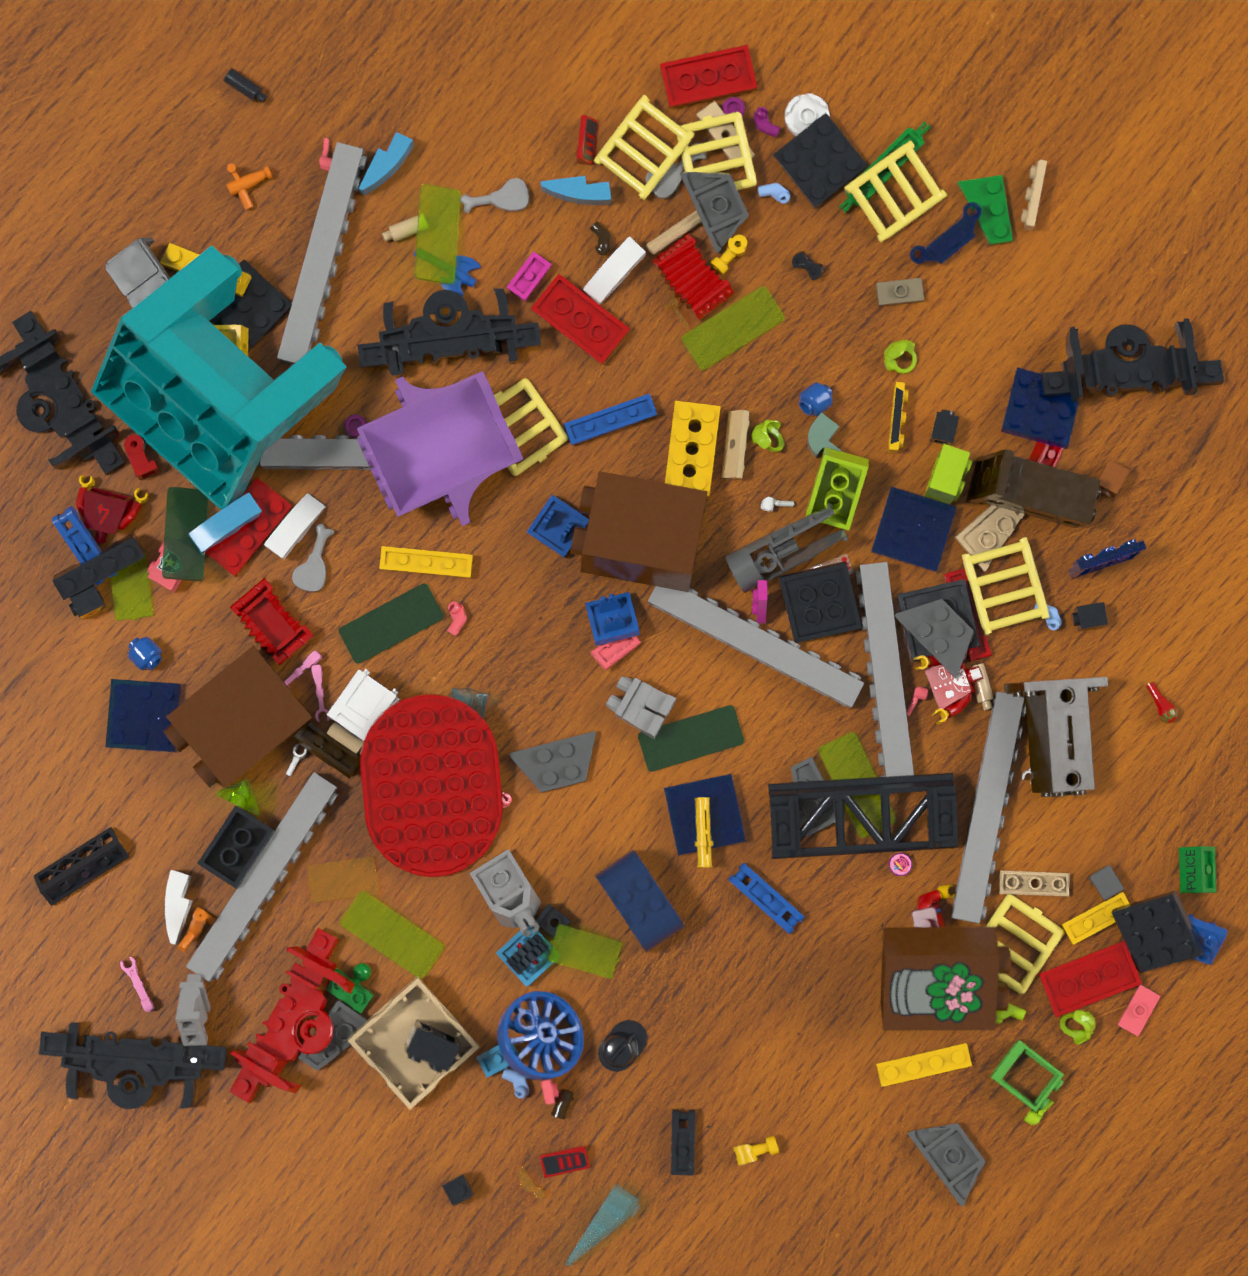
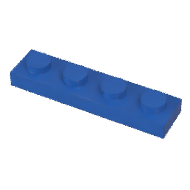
(610, 419)

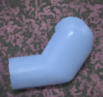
(776, 190)
(1054, 621)
(519, 1082)

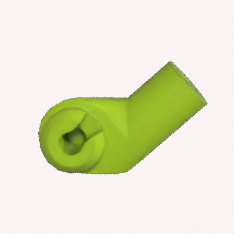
(1013, 1011)

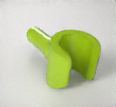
(1033, 1117)

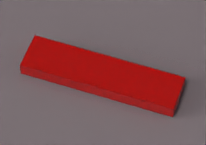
(984, 649)

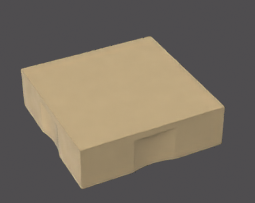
(384, 1037)

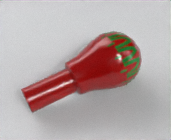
(1165, 709)

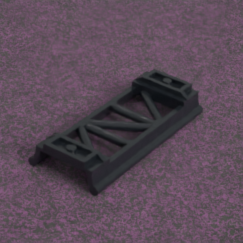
(938, 801)

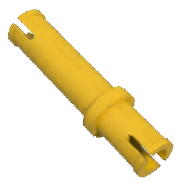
(703, 832)

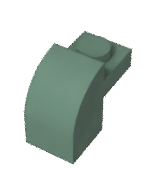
(820, 435)

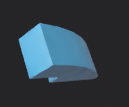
(386, 163)
(576, 191)
(225, 523)

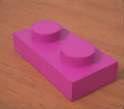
(529, 276)
(759, 602)

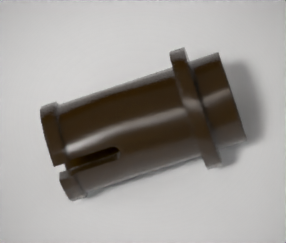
(562, 1103)

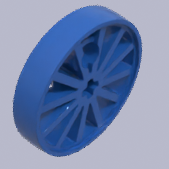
(540, 1035)

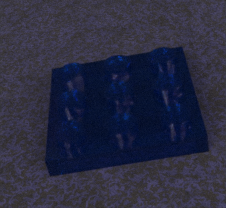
(1035, 416)
(913, 529)
(1107, 557)
(139, 715)
(724, 813)

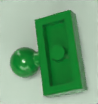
(360, 995)

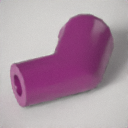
(763, 124)

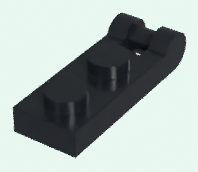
(683, 1143)

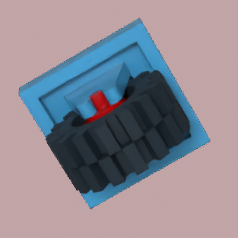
(526, 955)

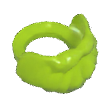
(897, 349)
(761, 436)
(1085, 1019)

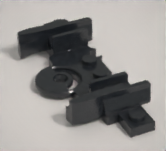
(469, 333)
(1155, 366)
(72, 414)
(110, 1058)

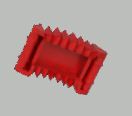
(692, 278)
(270, 623)

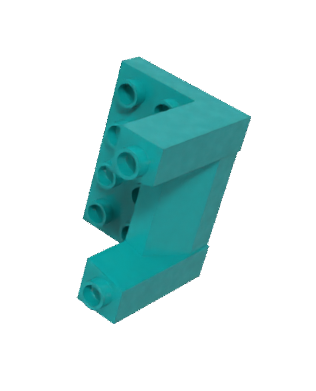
(196, 390)

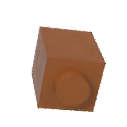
(1112, 478)

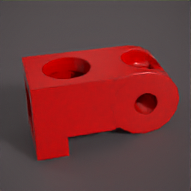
(136, 452)

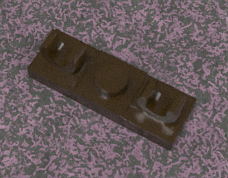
(327, 749)

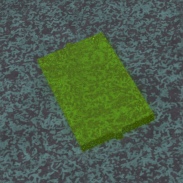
(132, 591)
(584, 951)

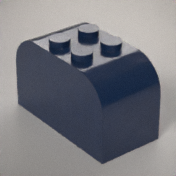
(639, 900)

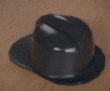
(622, 1045)

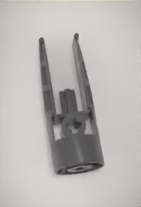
(749, 566)

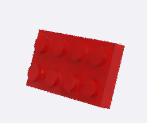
(708, 76)
(580, 319)
(240, 547)
(1090, 978)

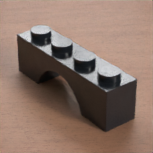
(85, 574)

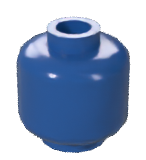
(815, 399)
(144, 653)

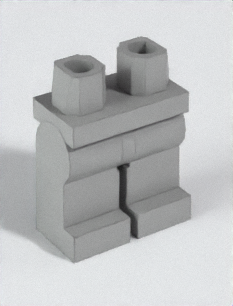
(637, 699)
(192, 1011)

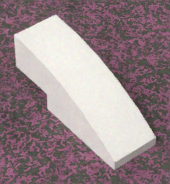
(614, 270)
(294, 526)
(176, 905)

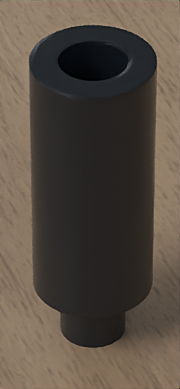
(244, 86)

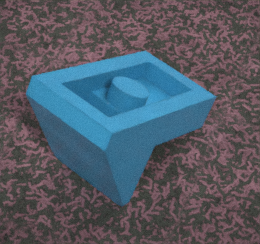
(493, 1060)

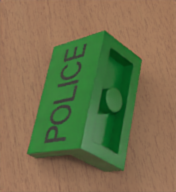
(1197, 869)

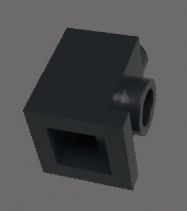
(547, 915)

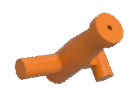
(245, 182)
(195, 928)

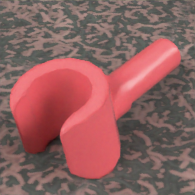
(325, 161)
(919, 693)

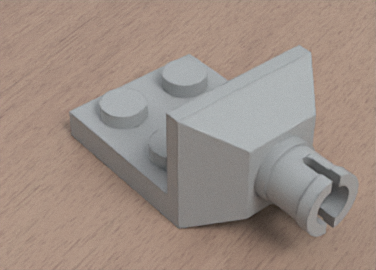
(508, 892)

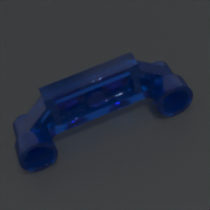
(951, 239)

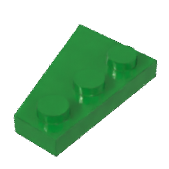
(991, 197)

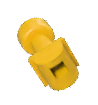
(736, 247)
(747, 1153)

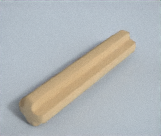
(674, 233)

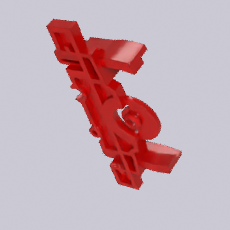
(302, 999)

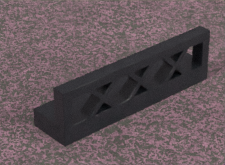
(82, 869)

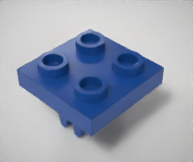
(556, 525)
(612, 618)
(1210, 937)

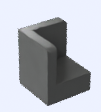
(1106, 882)

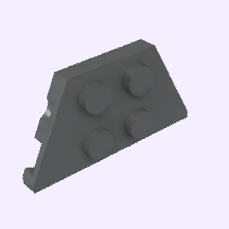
(716, 203)
(939, 632)
(557, 762)
(951, 1157)

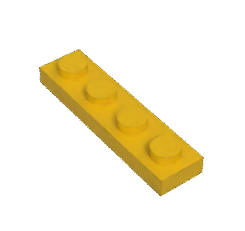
(177, 258)
(426, 562)
(923, 1064)

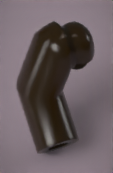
(604, 238)

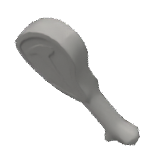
(672, 178)
(511, 197)
(312, 573)

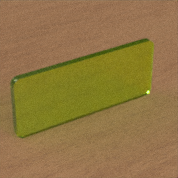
(437, 234)
(733, 328)
(847, 760)
(391, 934)

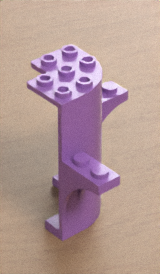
(438, 445)

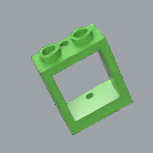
(1009, 1059)

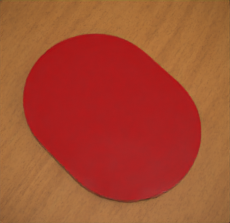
(431, 785)

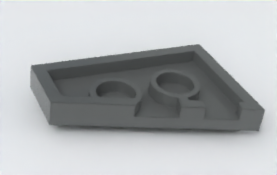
(808, 771)
(345, 1023)

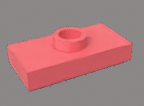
(612, 652)
(1138, 1010)
(549, 1091)

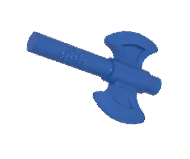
(464, 266)

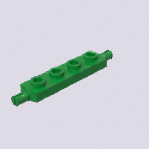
(867, 188)

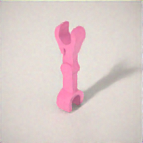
(311, 660)
(317, 676)
(132, 972)

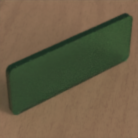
(184, 512)
(391, 623)
(692, 738)

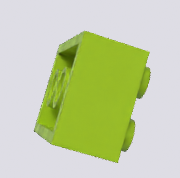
(949, 469)
(840, 484)

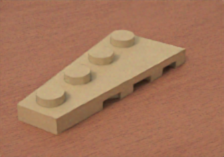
(988, 531)

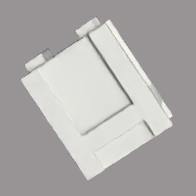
(361, 704)

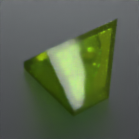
(242, 795)

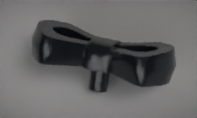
(801, 260)

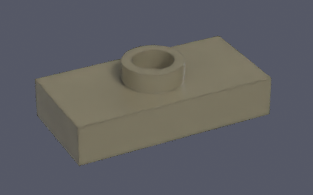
(899, 292)

